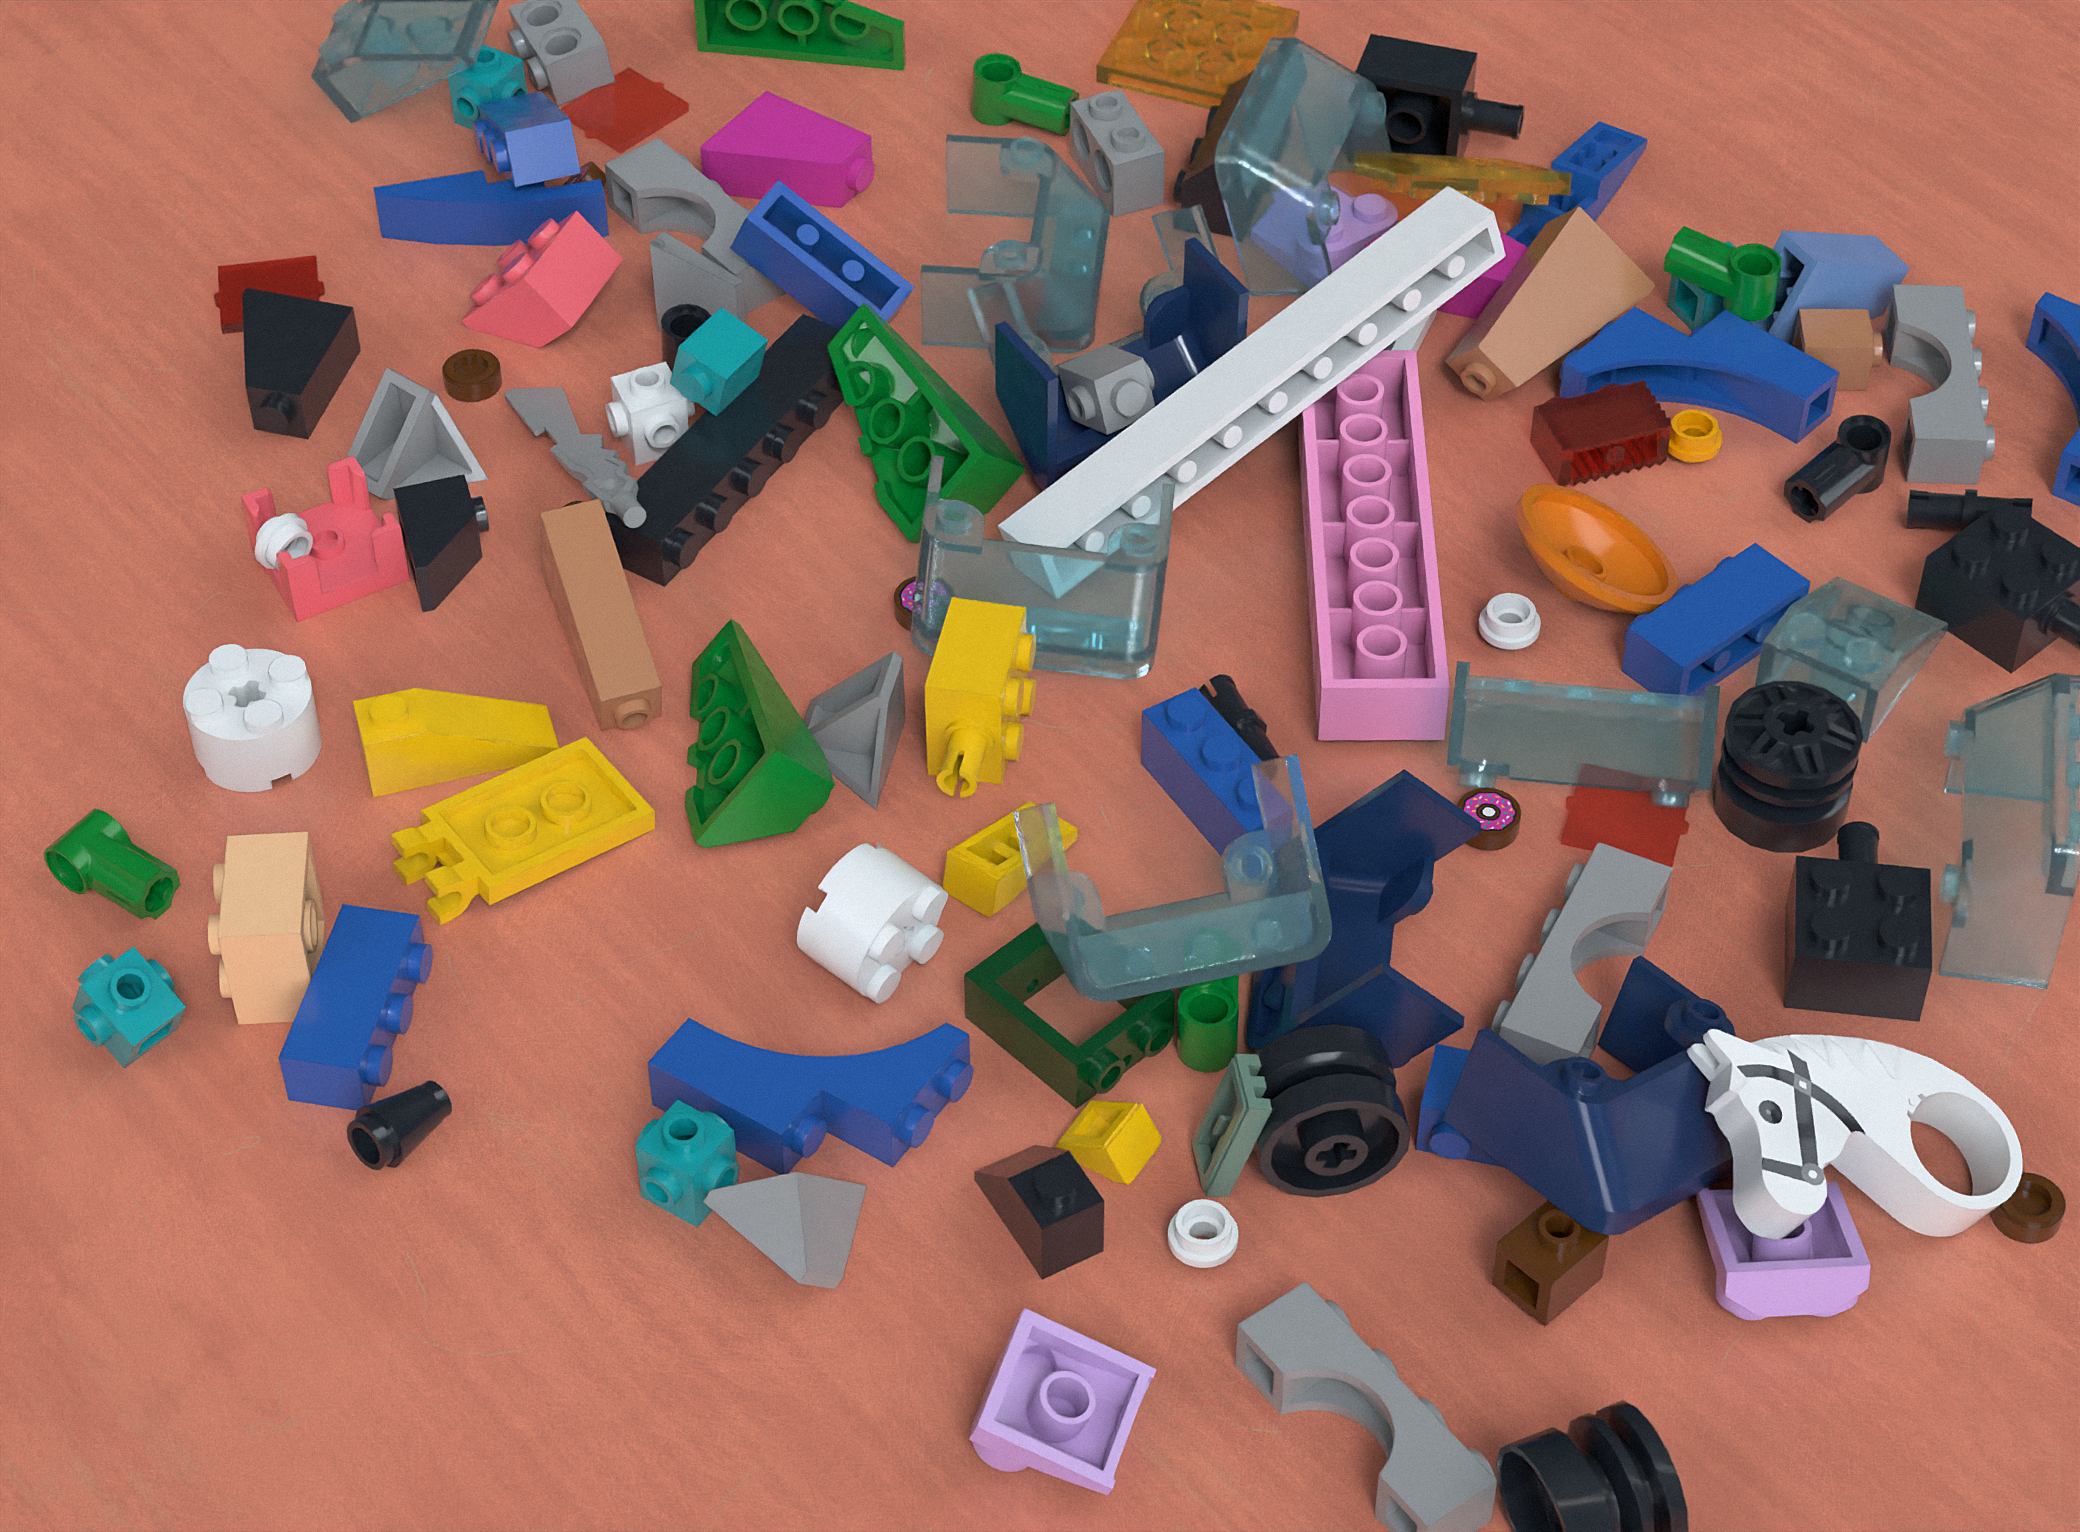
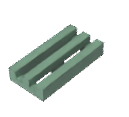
(1231, 1125)

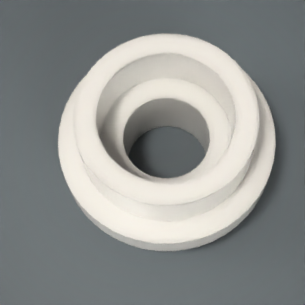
(282, 534)
(1509, 622)
(1203, 1219)

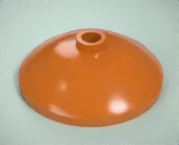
(1593, 551)

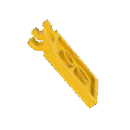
(520, 828)

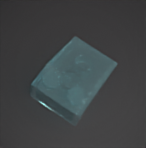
(397, 48)
(1852, 646)

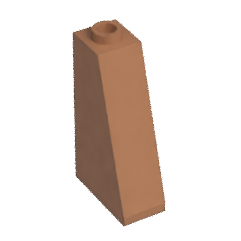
(1549, 303)
(599, 615)

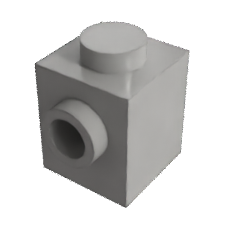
(1107, 388)

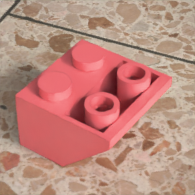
(543, 283)

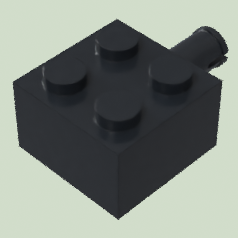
(1433, 97)
(2005, 586)
(1858, 932)

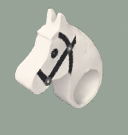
(1851, 1105)

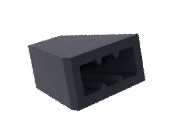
(294, 358)

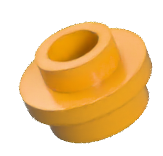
(1694, 436)

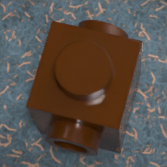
(1548, 1262)

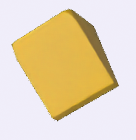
(1112, 1139)

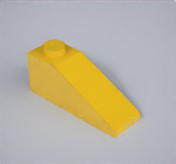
(443, 736)

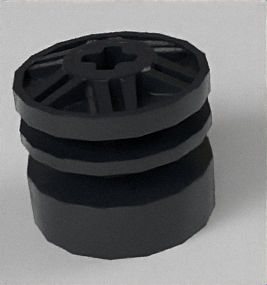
(1787, 766)
(1595, 1478)

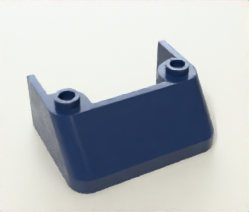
(1180, 339)
(1375, 874)
(1600, 1145)

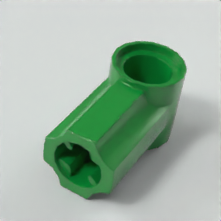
(1007, 94)
(1741, 275)
(103, 858)
(1208, 1024)

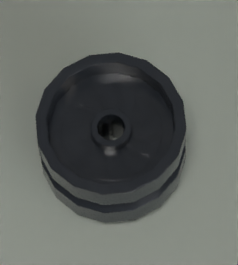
(1331, 1113)

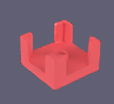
(349, 549)

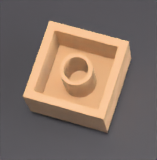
(267, 924)

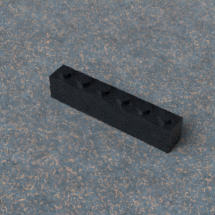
(730, 455)

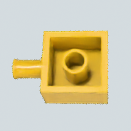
(978, 694)

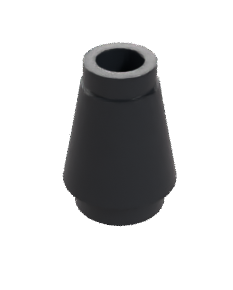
(396, 1125)

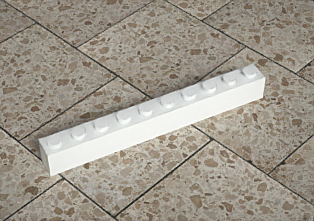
(1267, 376)

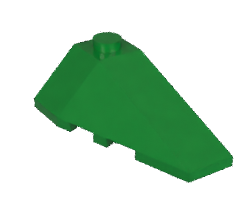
(801, 31)
(909, 417)
(752, 751)

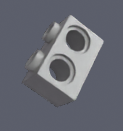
(559, 47)
(1117, 153)

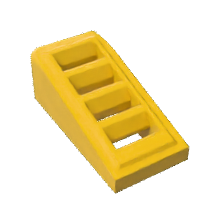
(989, 865)

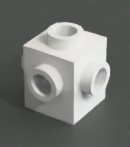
(647, 412)

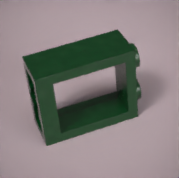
(1022, 969)

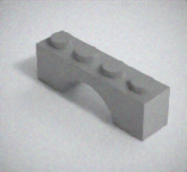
(664, 192)
(1946, 428)
(1607, 913)
(1311, 1359)

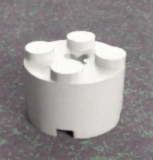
(252, 717)
(873, 920)

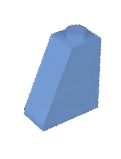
(1831, 274)

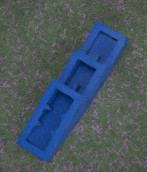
(1598, 169)
(474, 212)

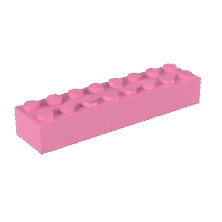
(1372, 558)

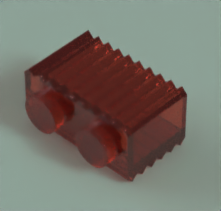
(1600, 433)

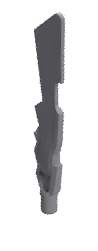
(579, 453)

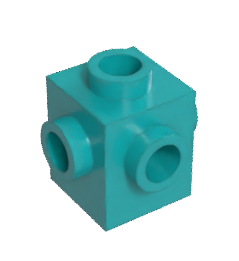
(490, 79)
(127, 1005)
(684, 1160)

